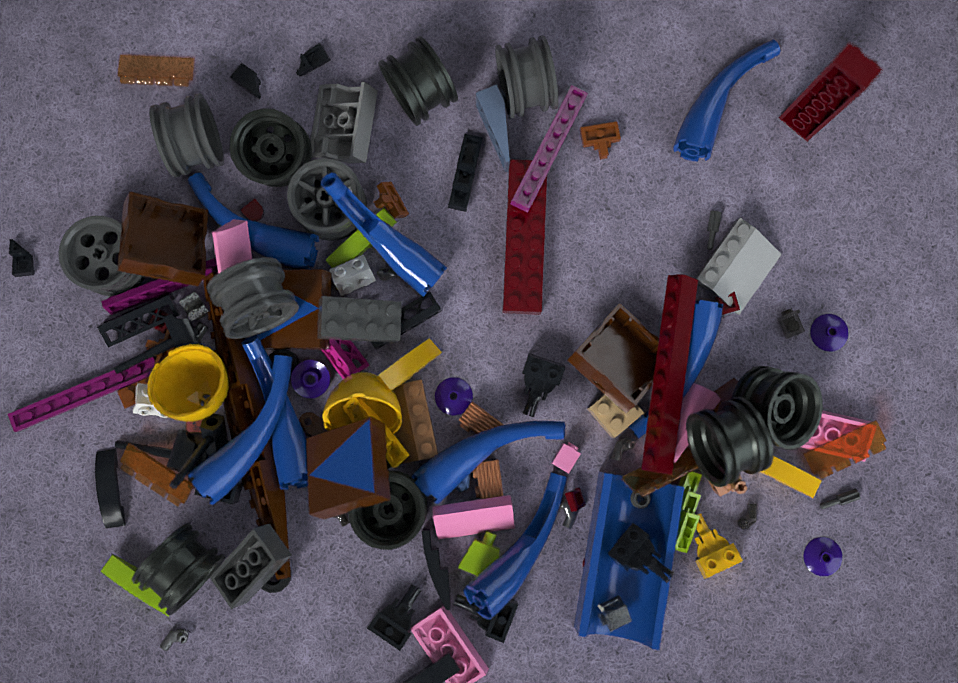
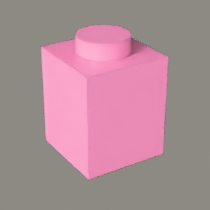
(566, 457)

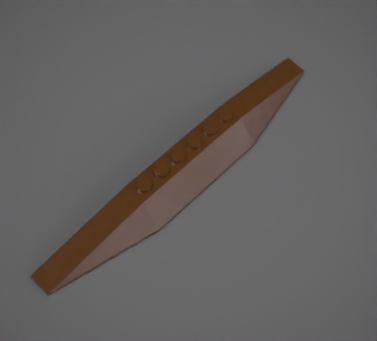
(242, 408)

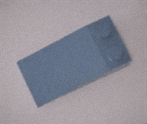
(491, 108)

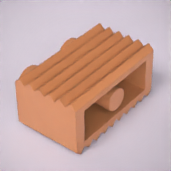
(477, 419)
(488, 480)

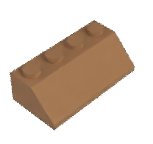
(416, 429)

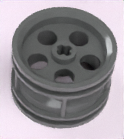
(75, 248)

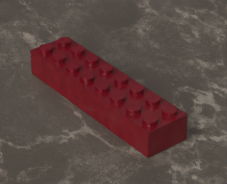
(831, 91)
(524, 247)

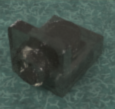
(790, 323)

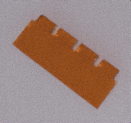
(155, 67)
(850, 445)
(154, 472)
(643, 481)

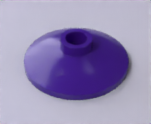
(821, 336)
(301, 384)
(456, 406)
(814, 556)

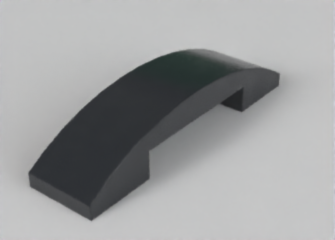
(108, 489)

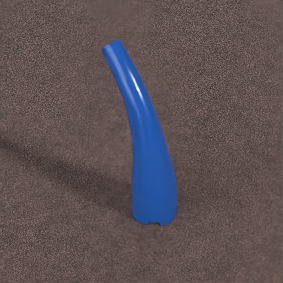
(702, 122)
(288, 246)
(403, 255)
(703, 335)
(288, 436)
(232, 461)
(454, 464)
(504, 576)

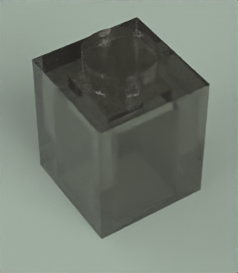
(614, 613)

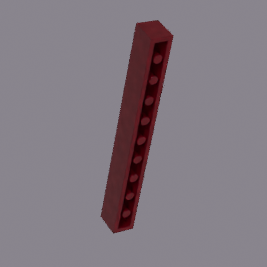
(669, 374)

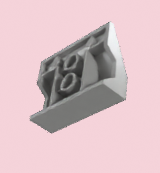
(343, 122)
(738, 264)

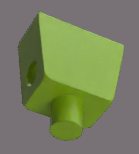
(480, 554)

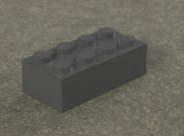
(359, 319)
(250, 566)

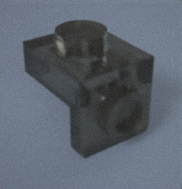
(193, 306)

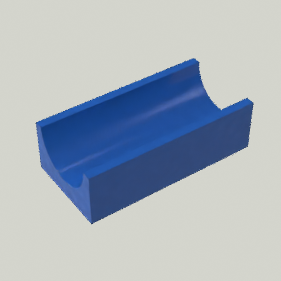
(606, 579)

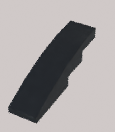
(465, 172)
(439, 575)
(436, 672)

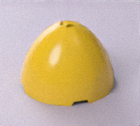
(183, 379)
(371, 392)

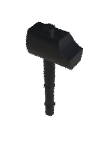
(182, 334)
(214, 437)
(178, 455)

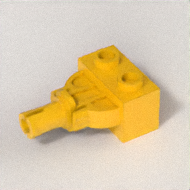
(714, 553)

